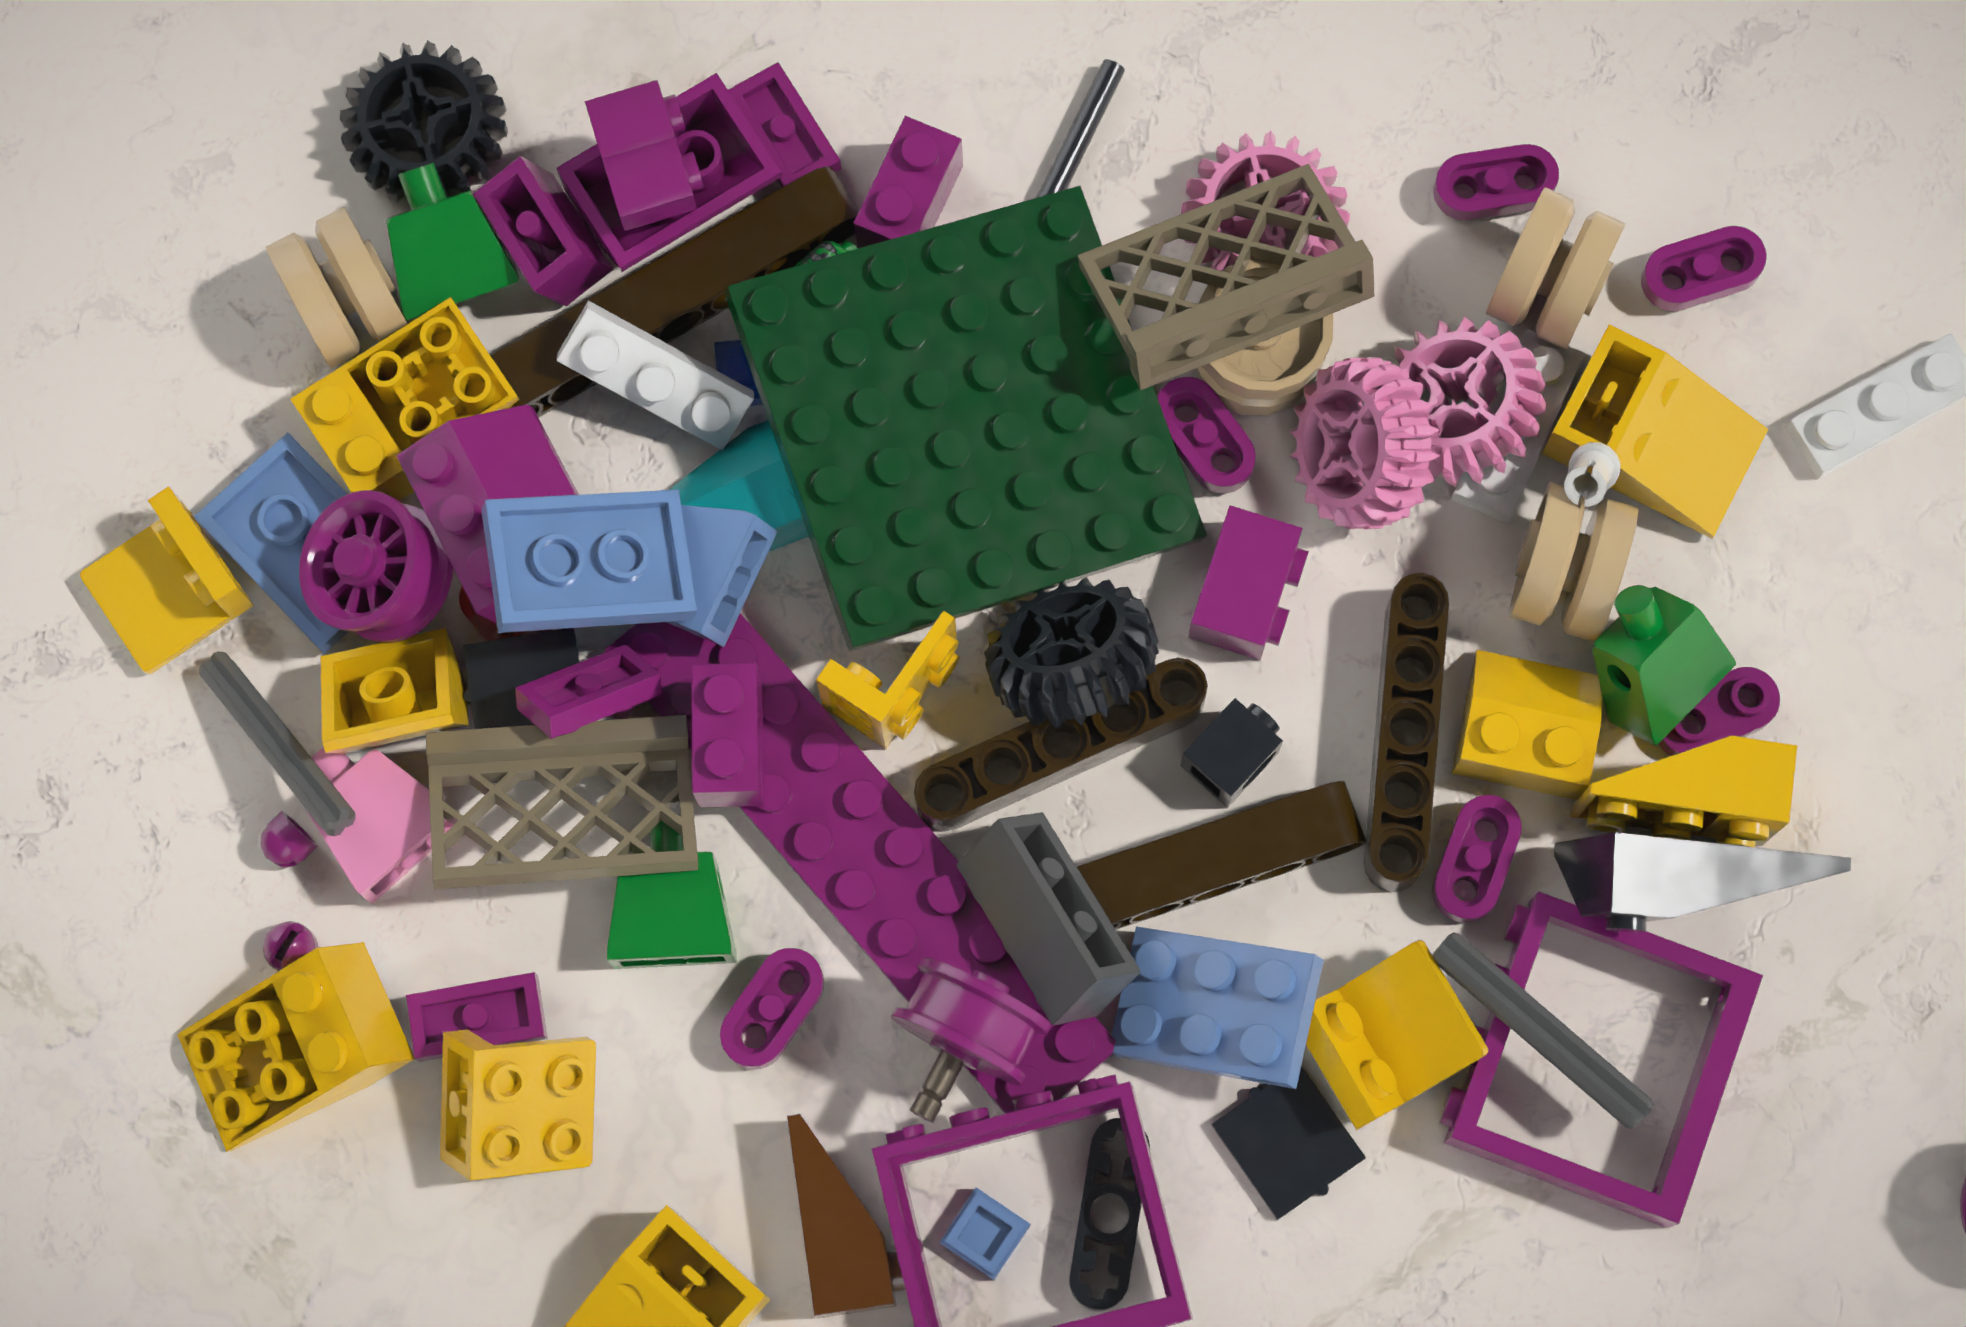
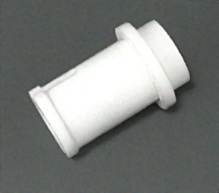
(1604, 473)

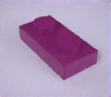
(784, 124)
(588, 691)
(494, 1009)

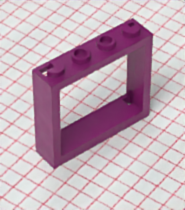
(1702, 1097)
(1031, 1115)

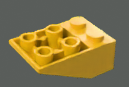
(399, 395)
(1673, 432)
(1720, 791)
(295, 1043)
(671, 1281)

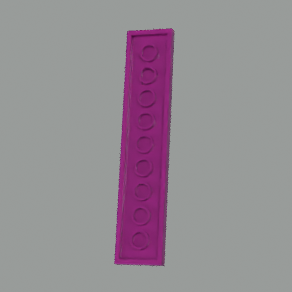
(866, 849)

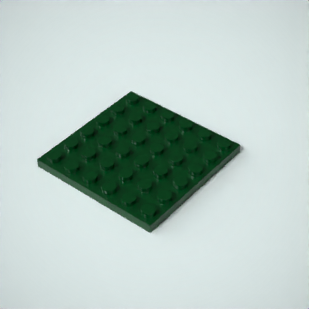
(961, 418)

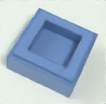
(985, 1233)

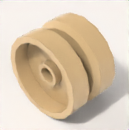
(1556, 269)
(337, 287)
(1273, 372)
(1563, 559)

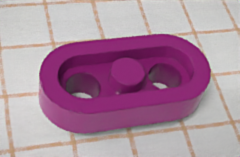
(1492, 180)
(1700, 269)
(1208, 435)
(1723, 713)
(1476, 860)
(767, 1006)

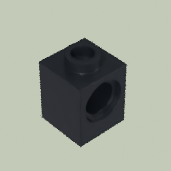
(1233, 750)

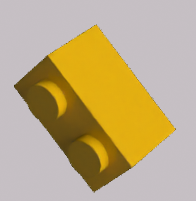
(391, 692)
(1529, 725)

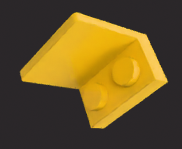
(165, 586)
(855, 694)
(1391, 1034)
(516, 1105)

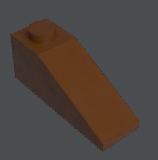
(843, 1244)

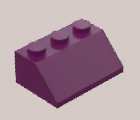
(728, 158)
(476, 461)

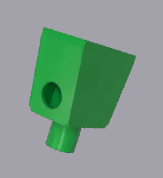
(443, 246)
(1657, 661)
(671, 914)

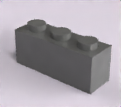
(1047, 918)

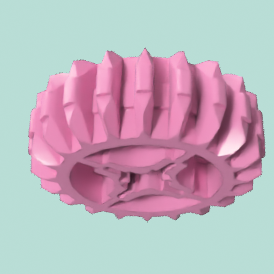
(1254, 167)
(1471, 367)
(1371, 443)

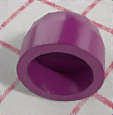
(286, 841)
(301, 945)

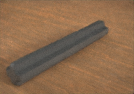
(277, 744)
(1543, 1031)

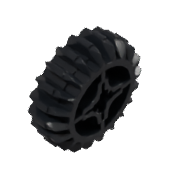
(374, 129)
(1071, 652)

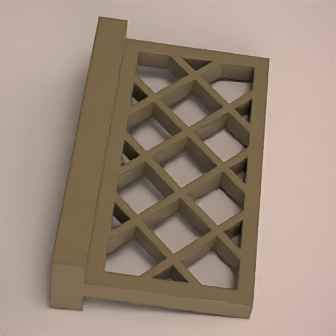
(1247, 308)
(528, 754)

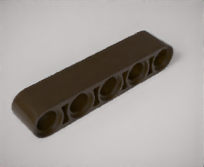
(1417, 703)
(1042, 770)
(1225, 854)

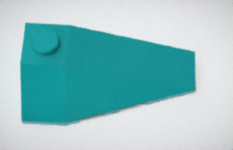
(749, 479)

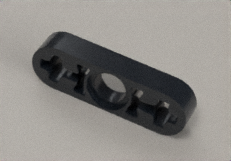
(1085, 1260)

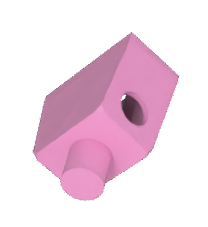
(389, 824)

